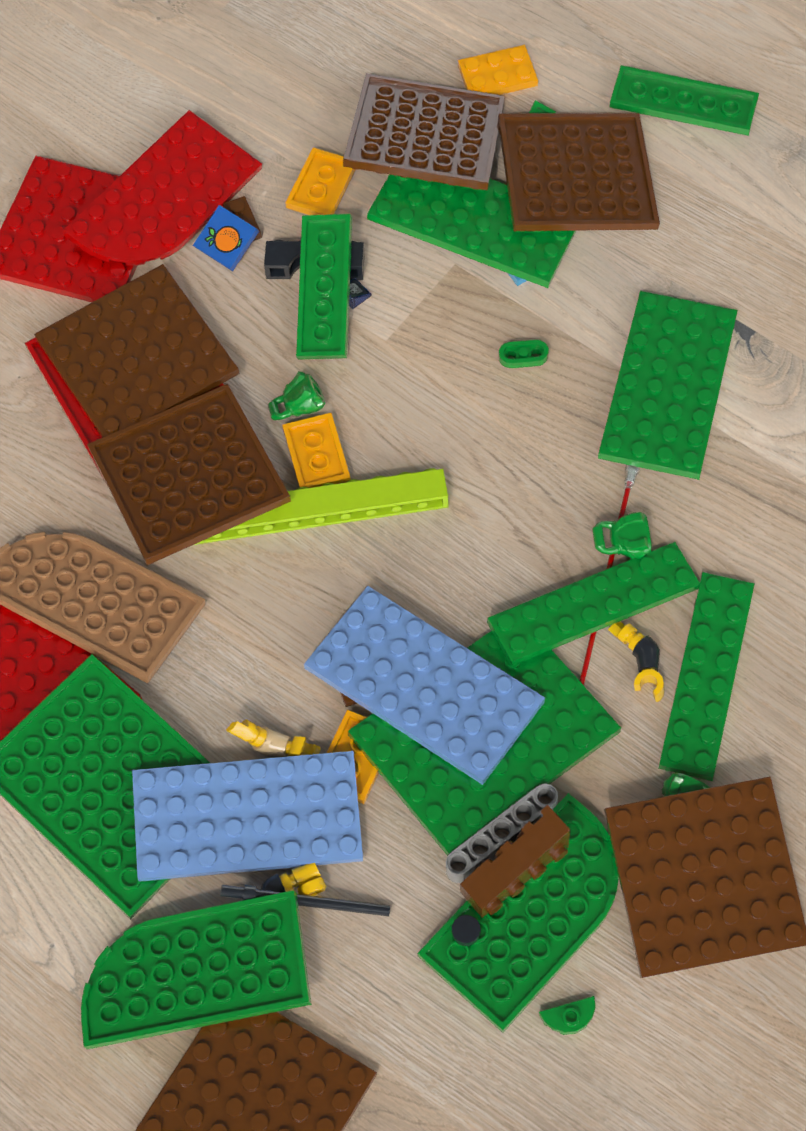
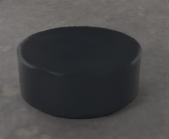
(466, 930)

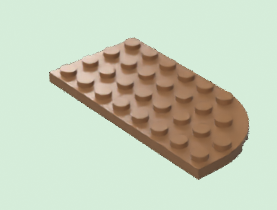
(96, 599)

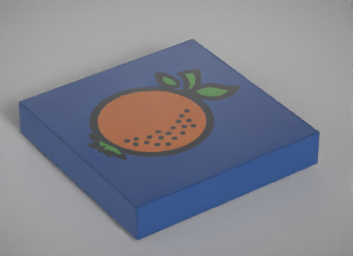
(226, 238)

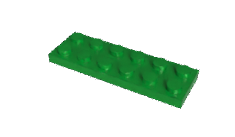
(684, 100)
(324, 287)

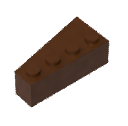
(517, 863)

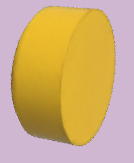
(312, 887)

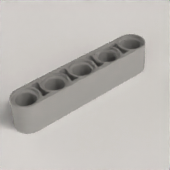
(487, 838)

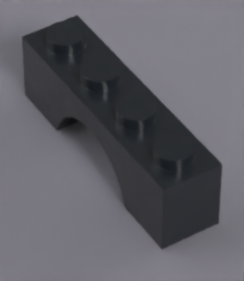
(283, 259)

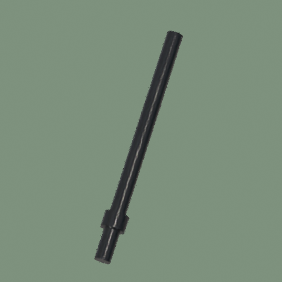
(250, 892)

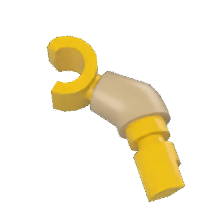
(271, 742)

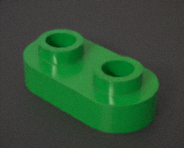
(523, 353)

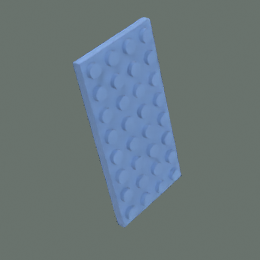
(425, 684)
(246, 816)

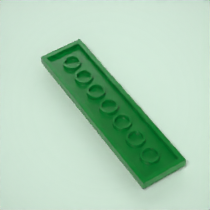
(592, 603)
(706, 677)

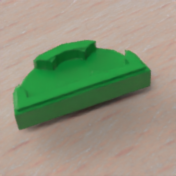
(569, 1017)

